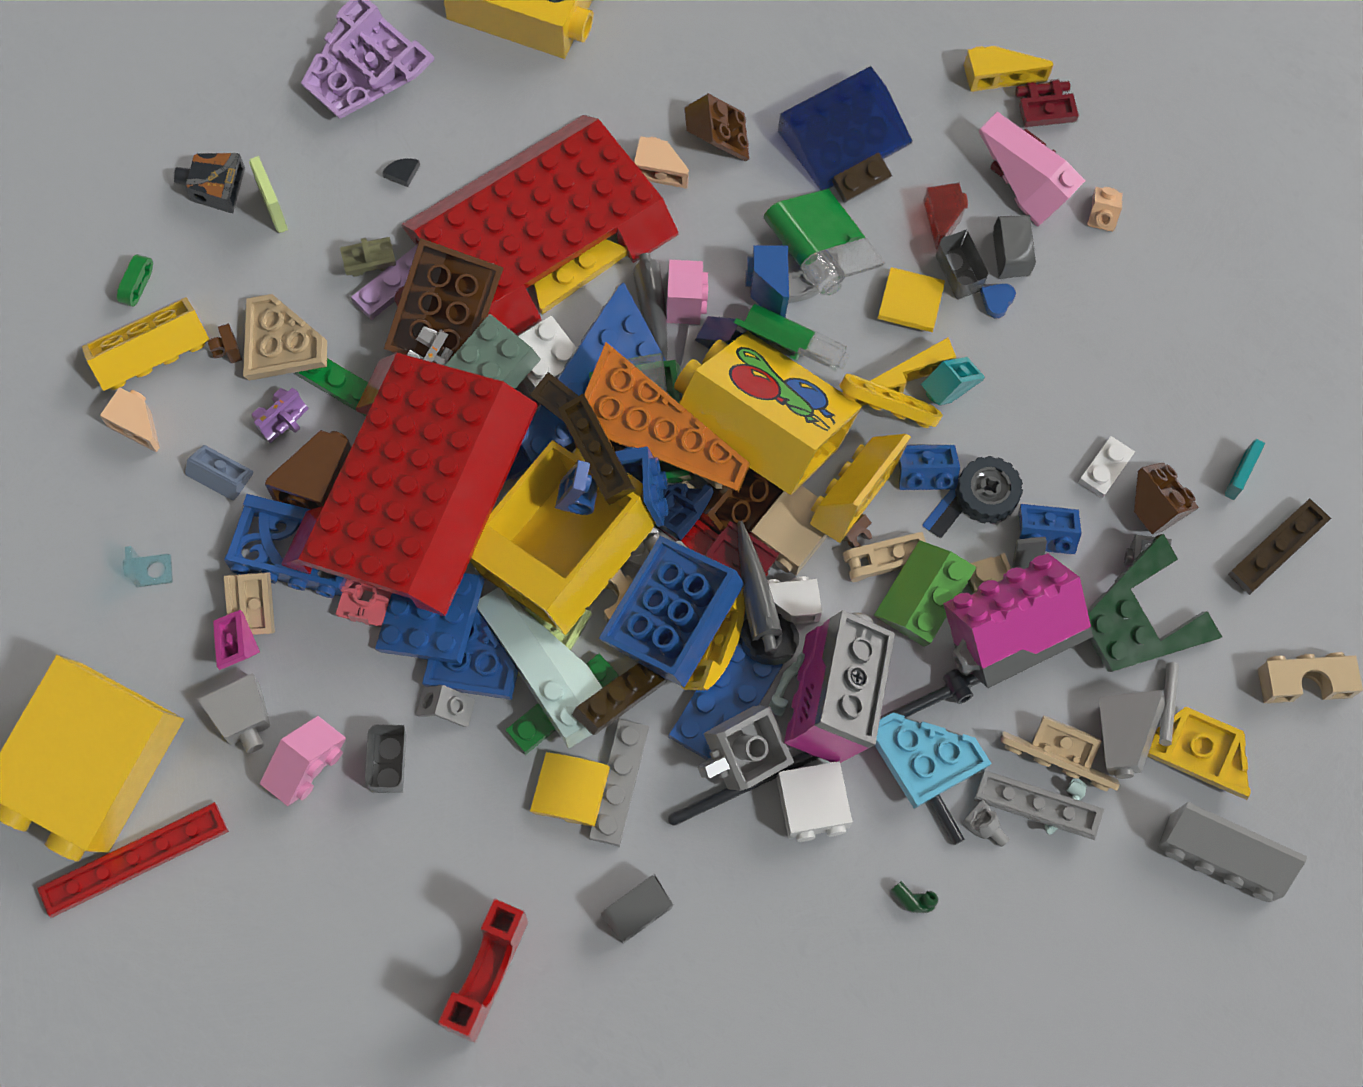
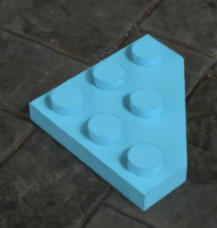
(927, 757)

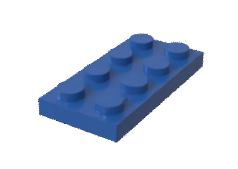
(738, 689)

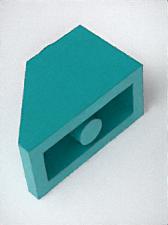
(952, 380)

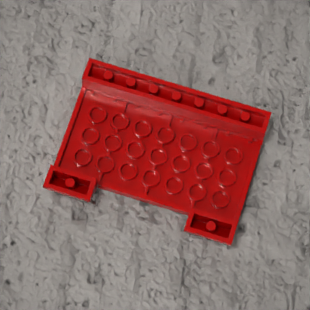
(548, 211)
(416, 481)

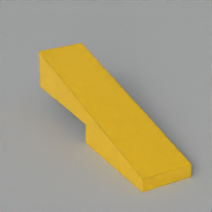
(915, 367)

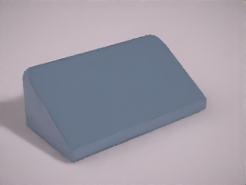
(218, 472)

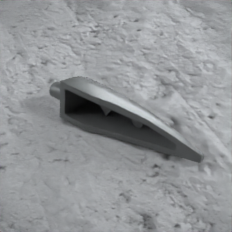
(651, 298)
(757, 595)

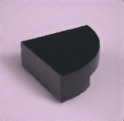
(402, 170)

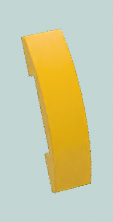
(720, 649)

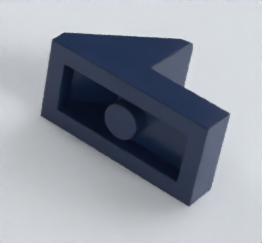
(717, 328)

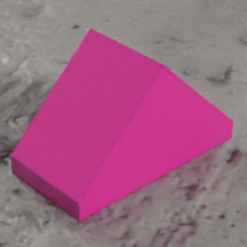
(233, 640)

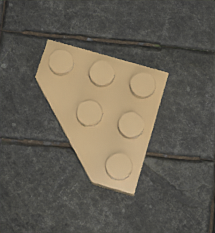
(279, 340)

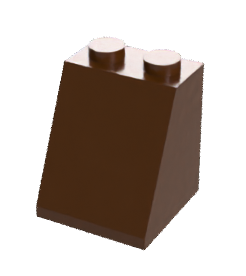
(311, 471)

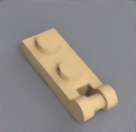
(882, 556)

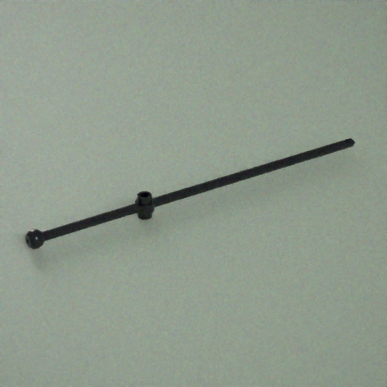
(956, 687)

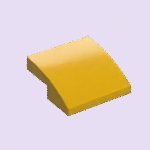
(911, 299)
(570, 789)

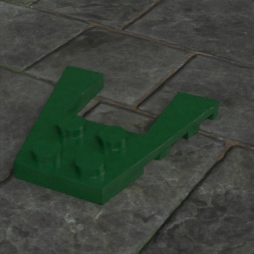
(1121, 627)

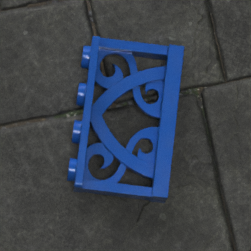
(270, 514)

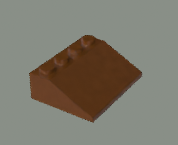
(444, 294)

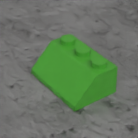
(921, 588)

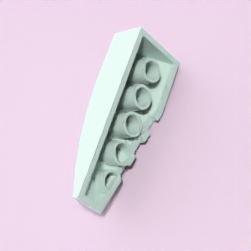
(545, 664)

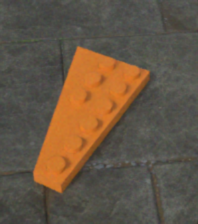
(644, 415)

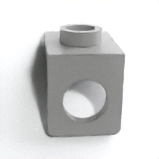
(447, 705)

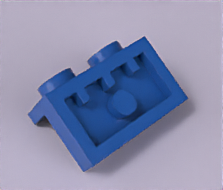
(929, 467)
(1057, 524)

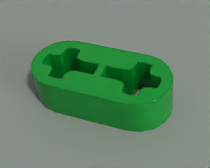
(134, 280)

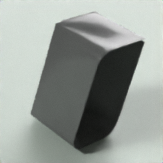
(1014, 246)
(971, 259)
(375, 736)
(637, 909)

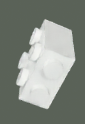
(814, 801)

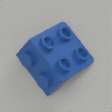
(646, 469)

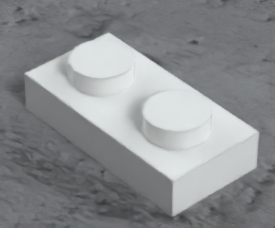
(1106, 467)

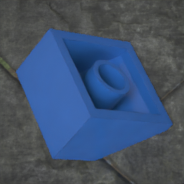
(769, 277)

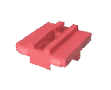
(355, 609)

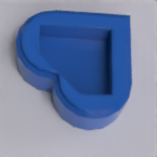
(997, 299)

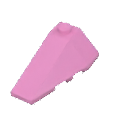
(1033, 170)

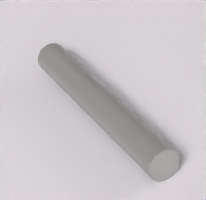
(1170, 690)

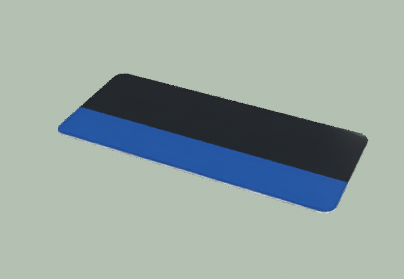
(943, 515)

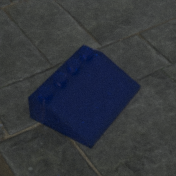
(844, 127)

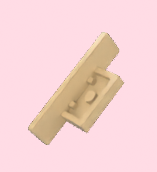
(1063, 747)

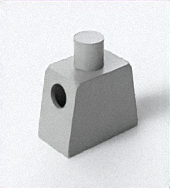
(239, 712)

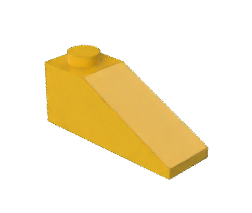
(999, 67)

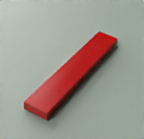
(132, 860)

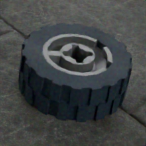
(983, 504)

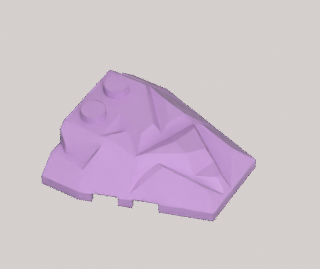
(362, 60)

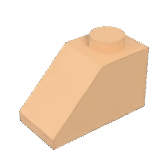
(661, 162)
(131, 417)

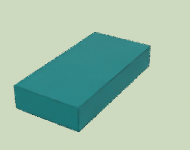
(1244, 469)

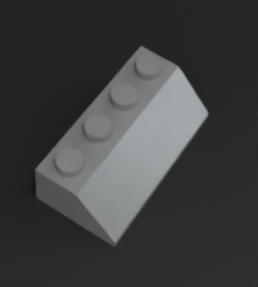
(1231, 852)

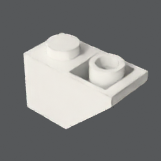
(797, 599)

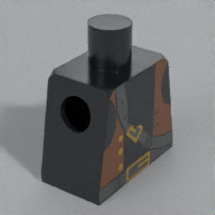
(213, 179)

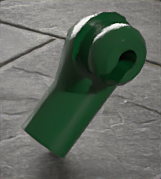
(915, 901)

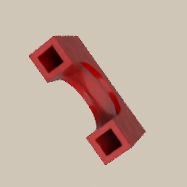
(501, 936)

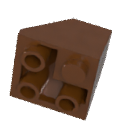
(718, 125)
(1161, 498)

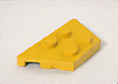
(577, 273)
(1206, 751)

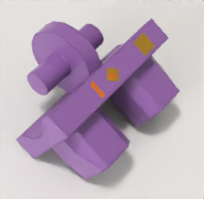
(281, 415)

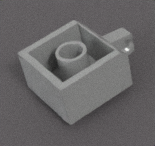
(746, 749)

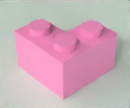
(686, 292)
(300, 759)

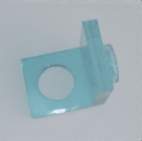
(137, 568)

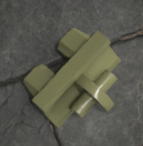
(367, 256)

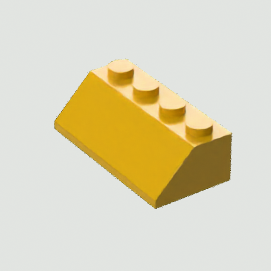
(145, 344)
(857, 485)

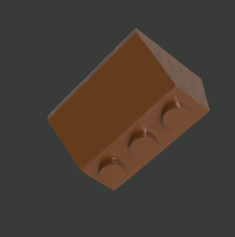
(747, 505)

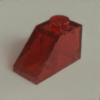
(944, 209)

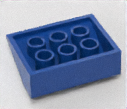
(672, 610)

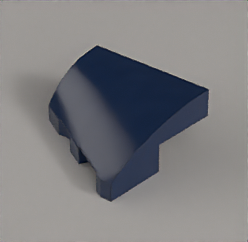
(684, 508)

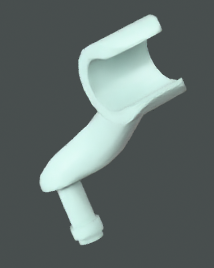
(778, 703)
(1077, 789)

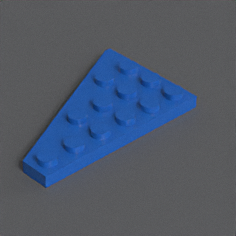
(619, 326)

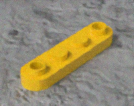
(897, 403)

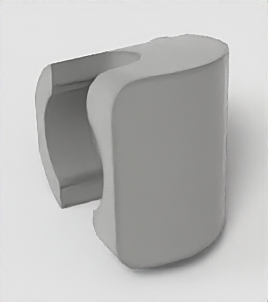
(985, 823)

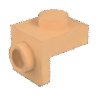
(1105, 208)

